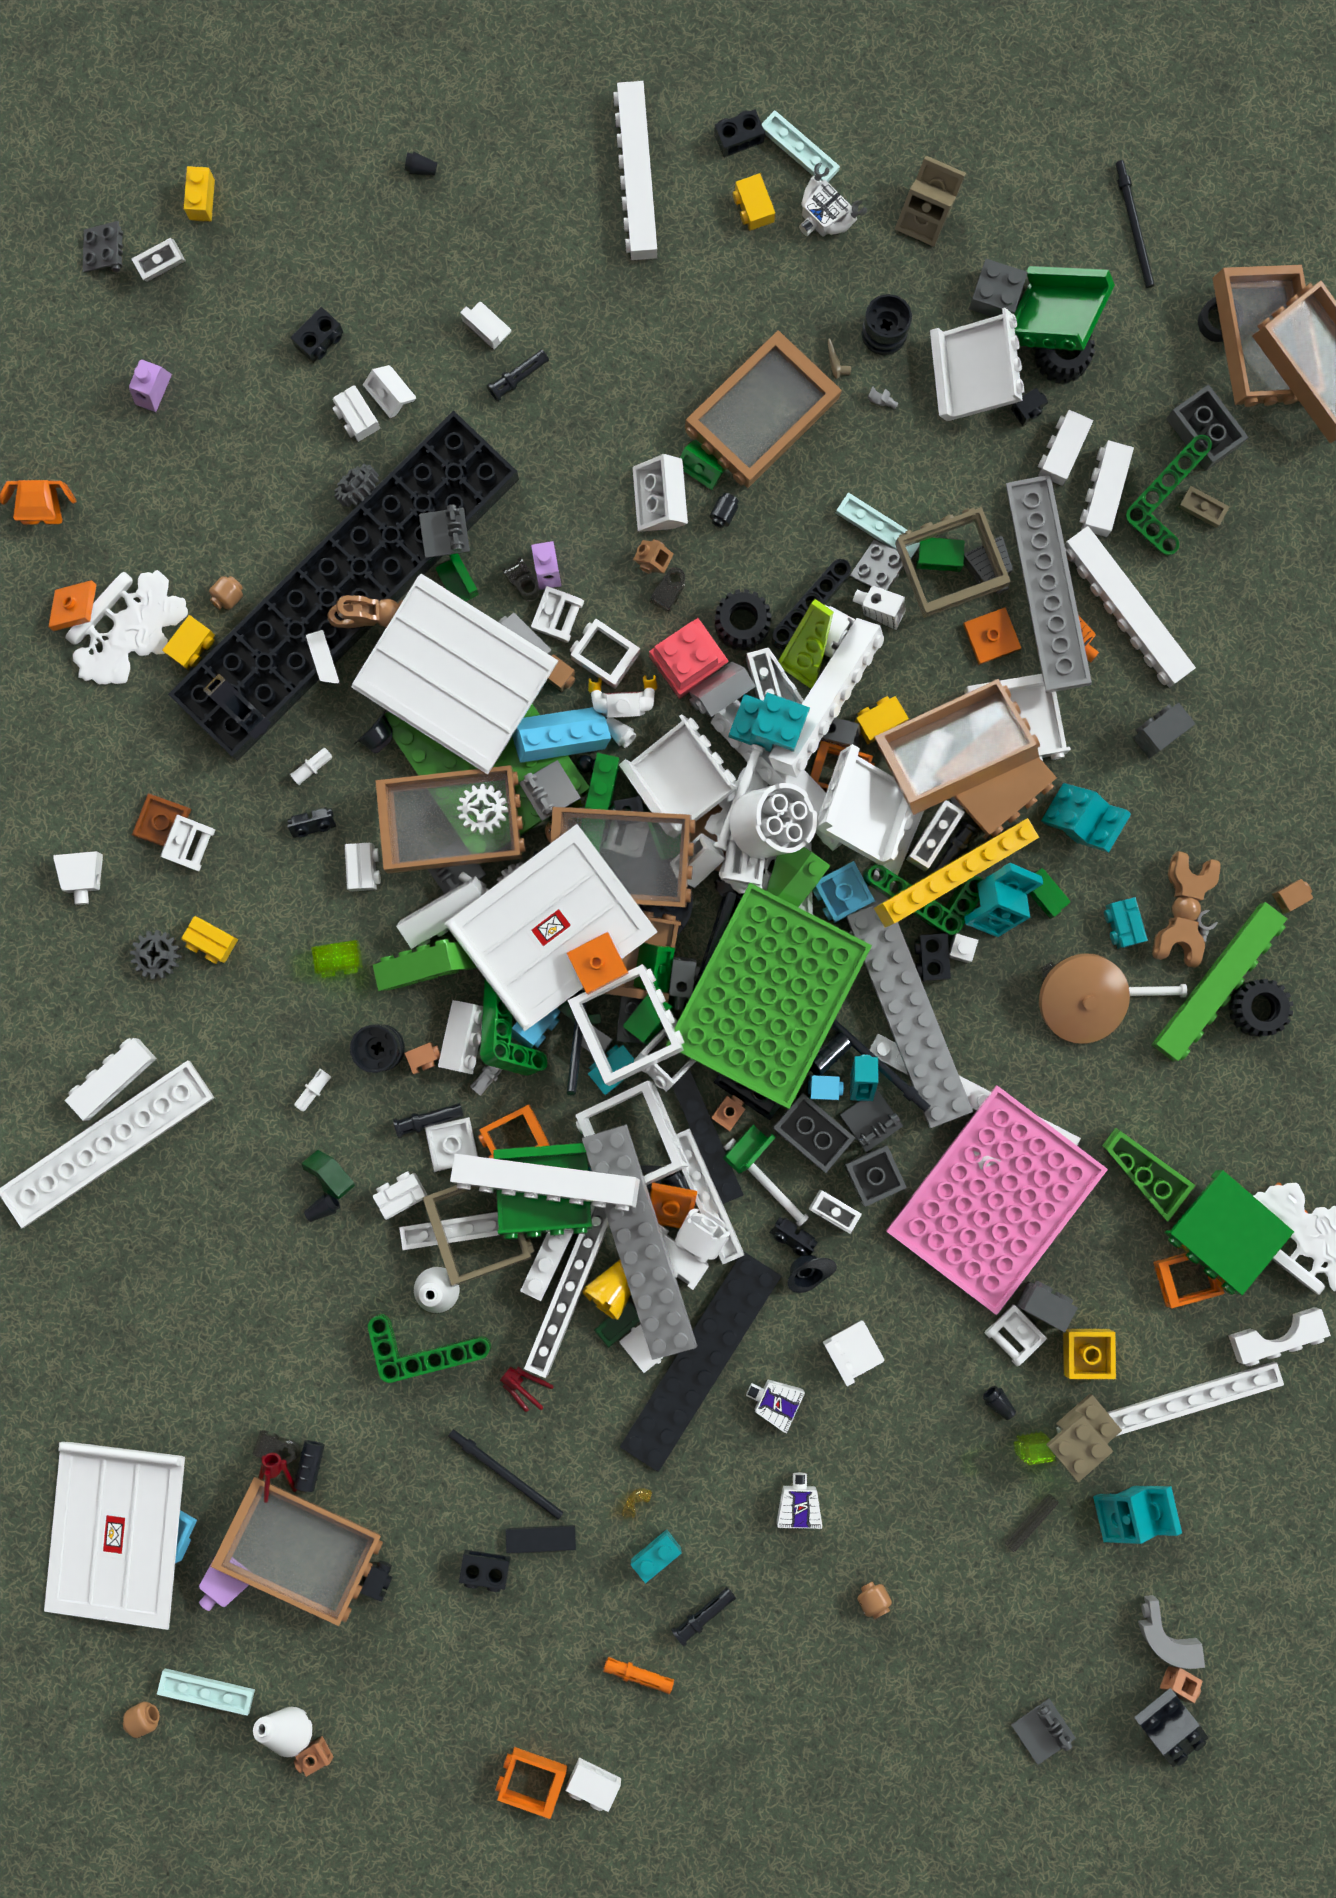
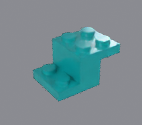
(769, 722)
(1086, 817)
(1003, 900)
(1137, 1514)

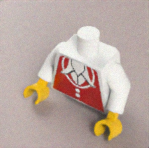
(623, 703)

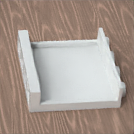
(977, 366)
(1041, 712)
(680, 773)
(864, 808)

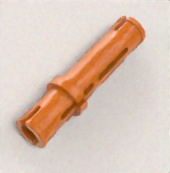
(638, 1675)

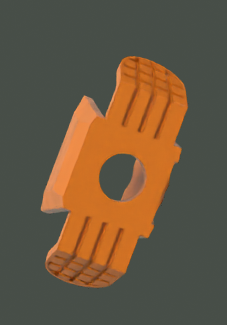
(36, 500)

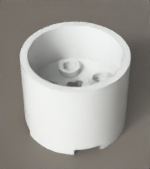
(773, 821)

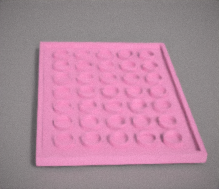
(996, 1221)

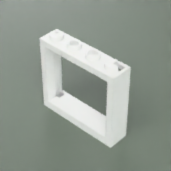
(594, 1045)
(660, 1117)

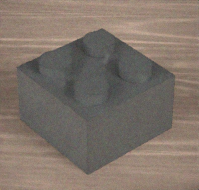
(997, 288)
(1166, 727)
(874, 1175)
(1051, 1308)

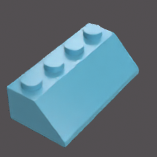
(561, 734)

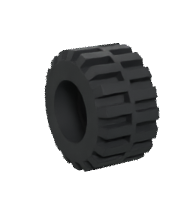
(1061, 368)
(745, 601)
(1279, 1008)

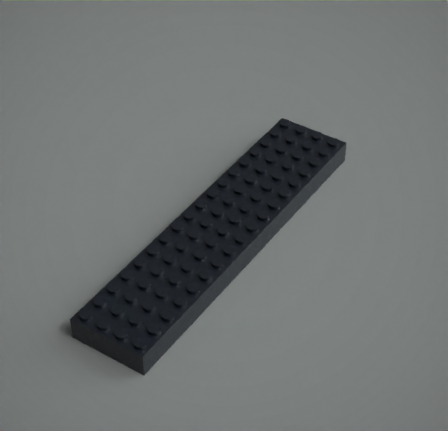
(369, 555)

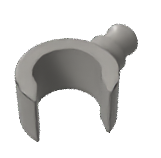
(882, 399)
(1204, 931)

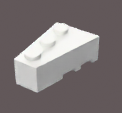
(770, 676)
(683, 1262)

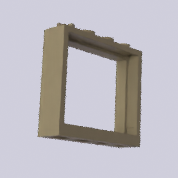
(949, 523)
(455, 1279)

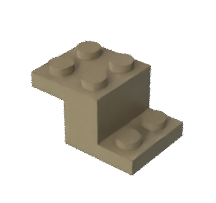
(930, 201)
(1084, 1437)

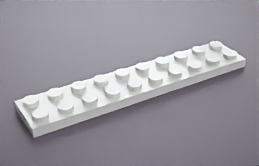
(105, 1144)

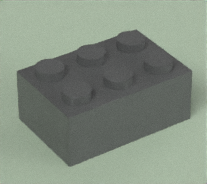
(1207, 416)
(813, 1132)

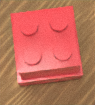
(687, 657)

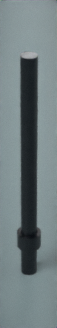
(1125, 184)
(575, 1055)
(910, 1092)
(470, 1447)

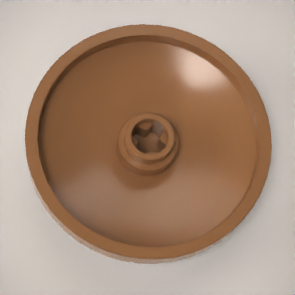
(1084, 998)

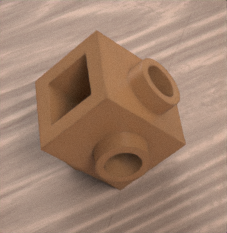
(653, 556)

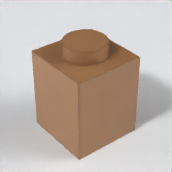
(562, 675)
(1293, 895)

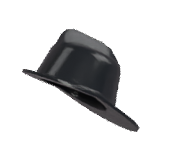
(378, 735)
(809, 1272)

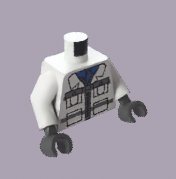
(826, 208)

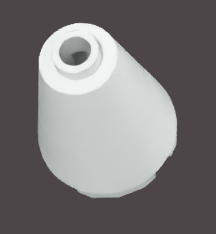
(438, 1281)
(284, 1731)

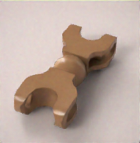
(362, 612)
(1186, 909)

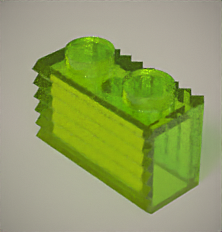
(337, 958)
(1033, 1448)

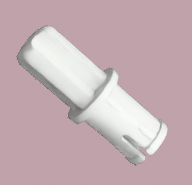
(311, 766)
(313, 1089)

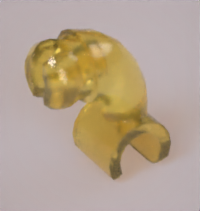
(636, 1496)

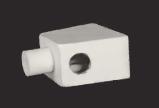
(79, 874)

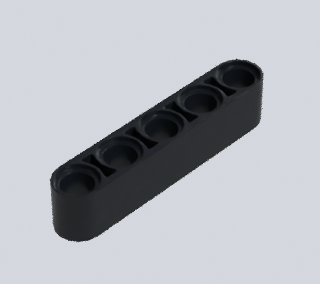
(799, 610)

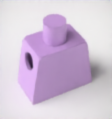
(151, 382)
(546, 564)
(219, 1588)

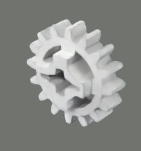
(482, 799)

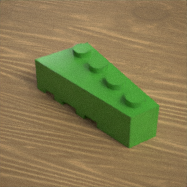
(421, 965)
(1153, 1177)

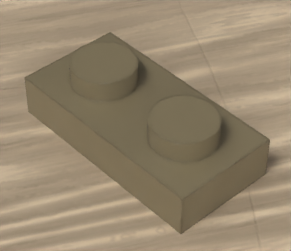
(1203, 507)

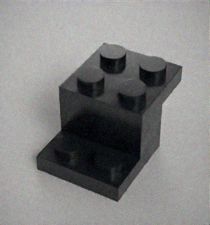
(1172, 1728)

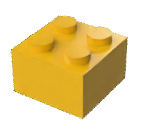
(1089, 1354)

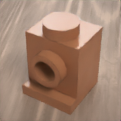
(423, 1057)
(729, 1121)
(1182, 1683)
(319, 1752)

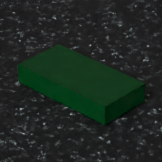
(613, 1329)

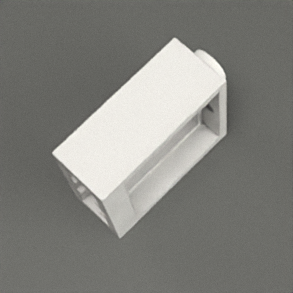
(623, 666)
(659, 1076)

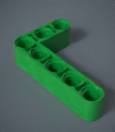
(1163, 492)
(941, 913)
(496, 1040)
(421, 1357)

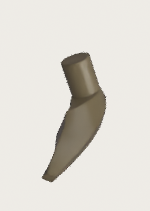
(836, 368)

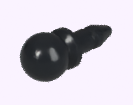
(586, 763)

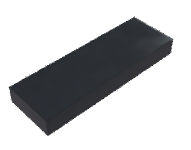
(540, 1539)

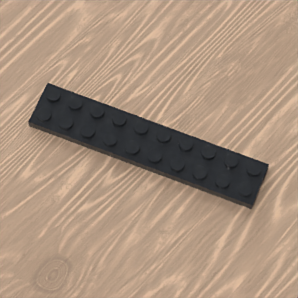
(697, 1369)

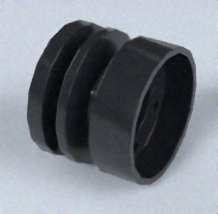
(890, 314)
(367, 1056)

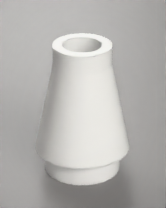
(620, 732)

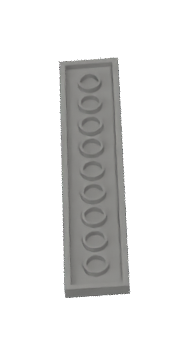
(1048, 584)
(911, 1018)
(642, 1249)

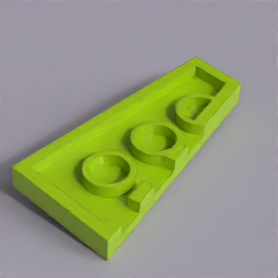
(807, 646)

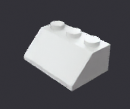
(660, 494)

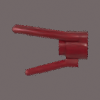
(513, 1380)
(271, 1468)

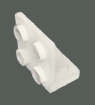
(853, 1351)

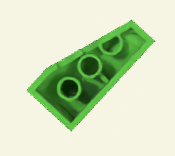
(796, 875)

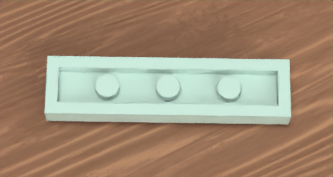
(798, 146)
(873, 522)
(205, 1691)

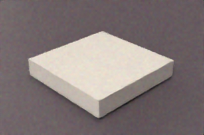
(450, 1139)

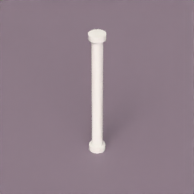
(743, 786)
(1159, 991)
(775, 1192)

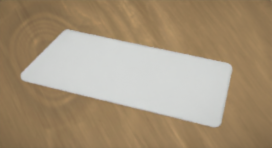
(322, 657)

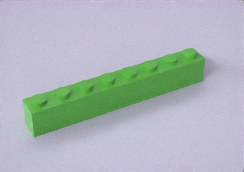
(1219, 982)

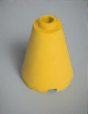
(609, 1291)

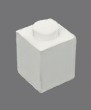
(962, 948)

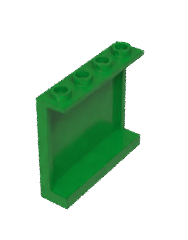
(1061, 306)
(540, 1215)
(1229, 1234)

